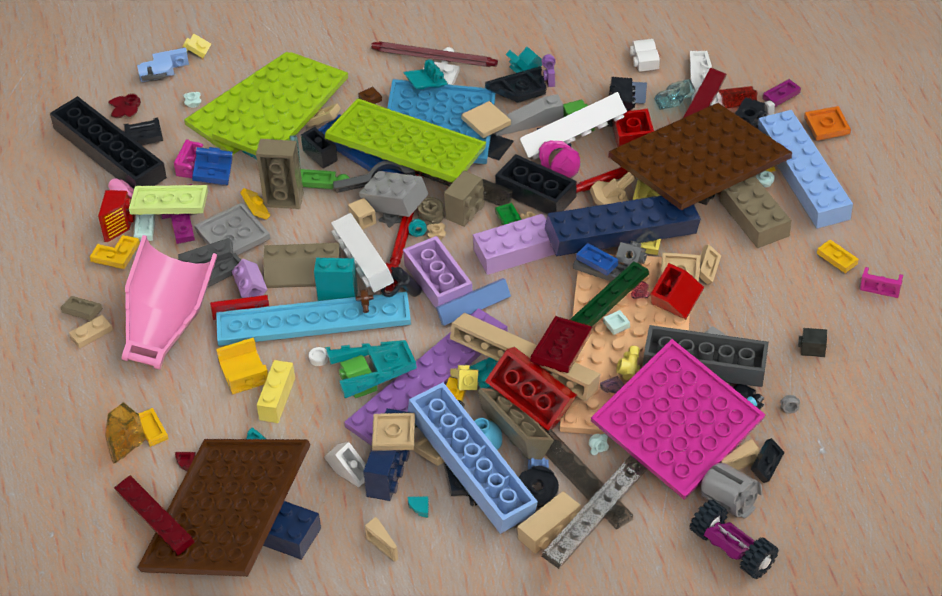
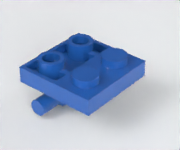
(212, 165)

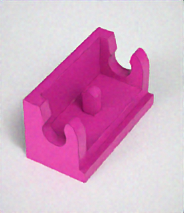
(186, 159)
(881, 285)

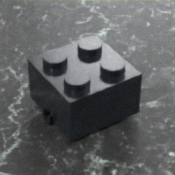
(626, 92)

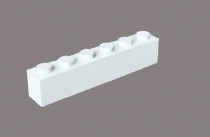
(575, 124)
(358, 246)

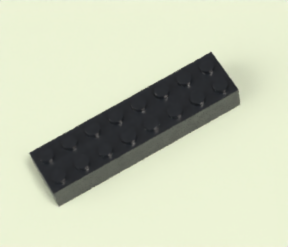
(107, 144)

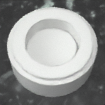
(318, 356)

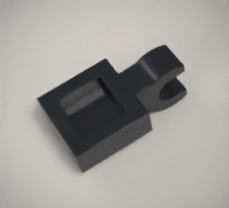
(747, 391)

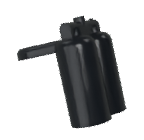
(405, 281)

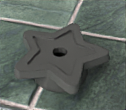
(390, 219)

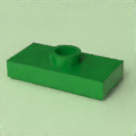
(507, 214)

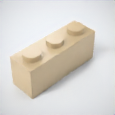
(548, 522)

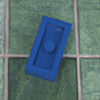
(597, 259)

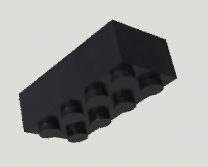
(537, 185)

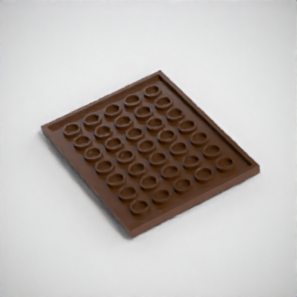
(699, 155)
(228, 505)

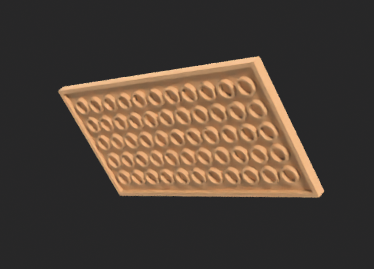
(605, 349)

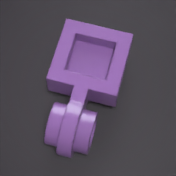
(548, 62)

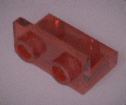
(734, 96)

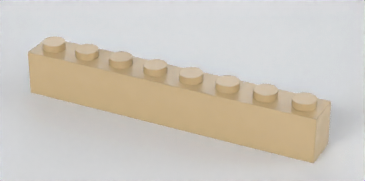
(495, 341)

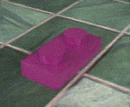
(782, 92)

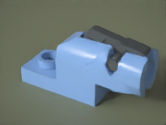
(162, 64)

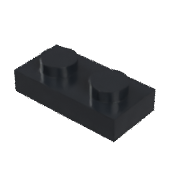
(767, 460)

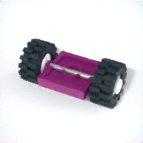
(756, 554)

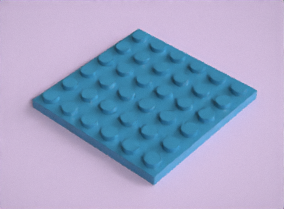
(441, 106)

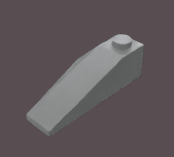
(535, 114)

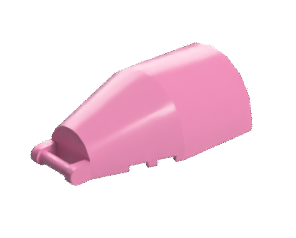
(161, 302)

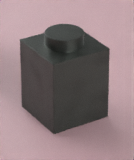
(813, 342)

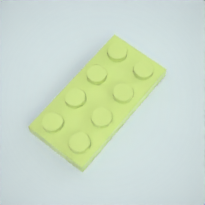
(168, 199)

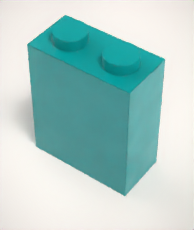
(335, 278)

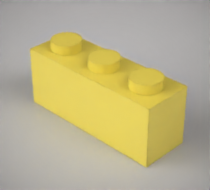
(276, 391)

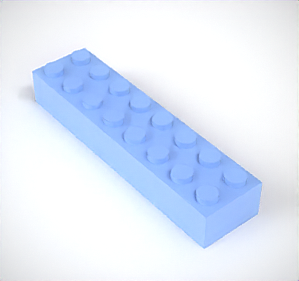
(807, 171)
(472, 458)

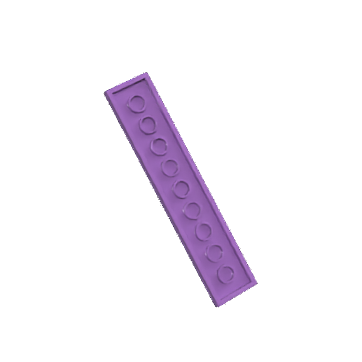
(431, 371)

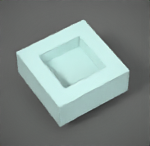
(616, 322)

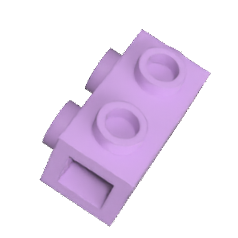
(249, 279)

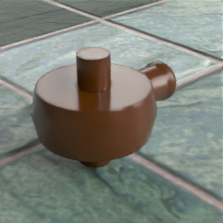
(364, 298)

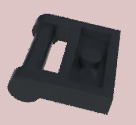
(145, 132)

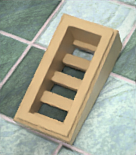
(743, 455)
(381, 539)

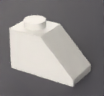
(347, 463)

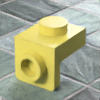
(197, 45)
(466, 377)

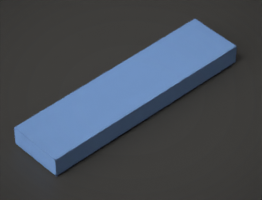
(472, 301)

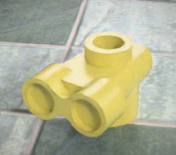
(628, 365)

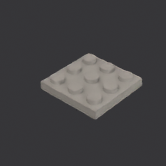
(235, 224)

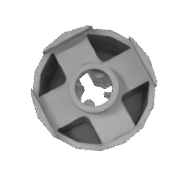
(731, 489)

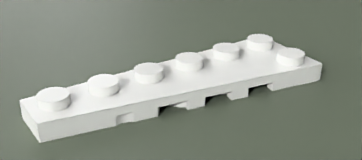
(699, 68)

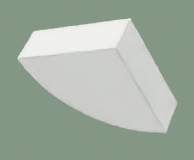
(769, 107)

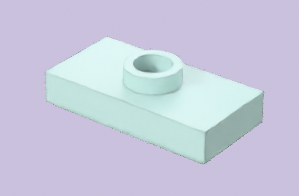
(144, 226)

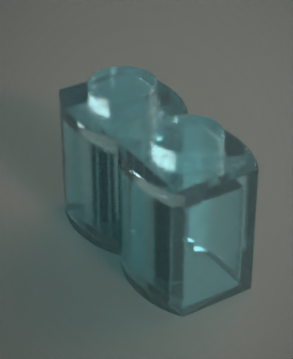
(674, 94)

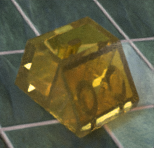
(123, 431)

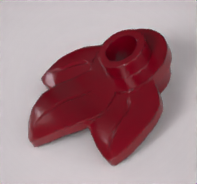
(125, 105)

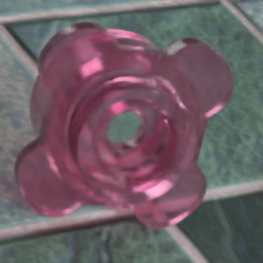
(640, 291)

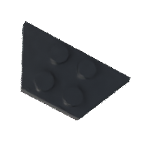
(519, 85)

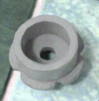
(790, 404)

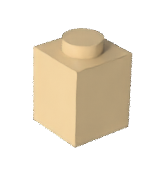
(363, 213)

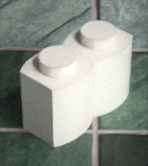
(645, 55)

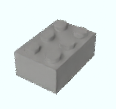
(394, 193)

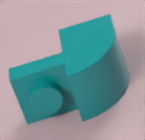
(525, 61)

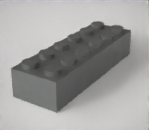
(729, 357)

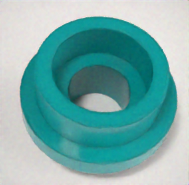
(415, 224)

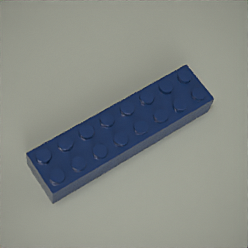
(619, 222)

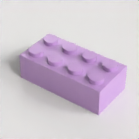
(512, 244)
(436, 271)

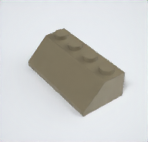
(295, 263)
(516, 424)

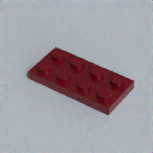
(561, 344)

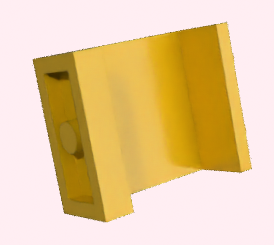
(242, 366)

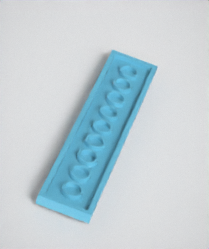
(311, 318)

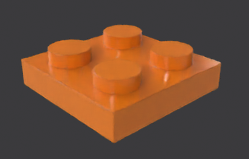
(827, 123)

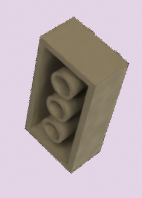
(280, 173)
(756, 212)

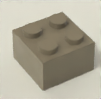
(464, 198)

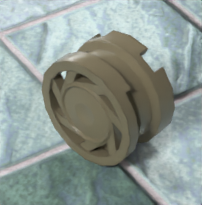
(431, 210)

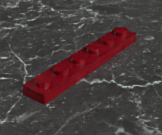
(154, 515)

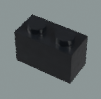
(318, 148)

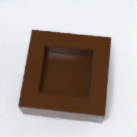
(370, 95)

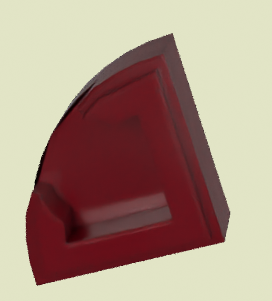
(184, 459)

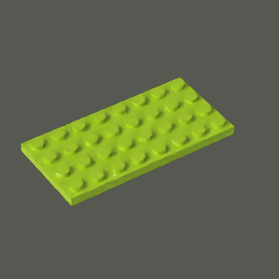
(281, 103)
(213, 114)
(405, 140)

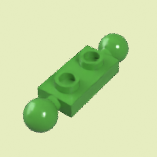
(320, 179)

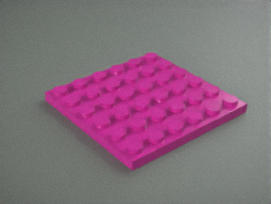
(677, 418)

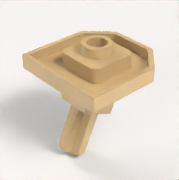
(611, 191)

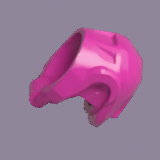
(565, 162)

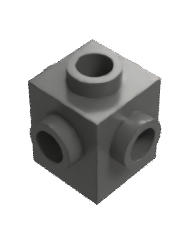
(626, 250)

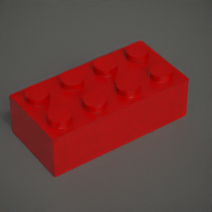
(531, 388)

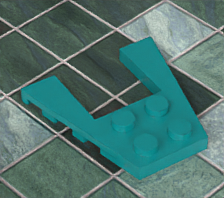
(388, 359)

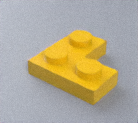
(116, 256)

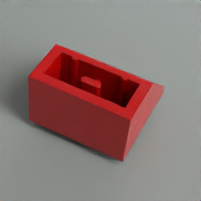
(676, 291)

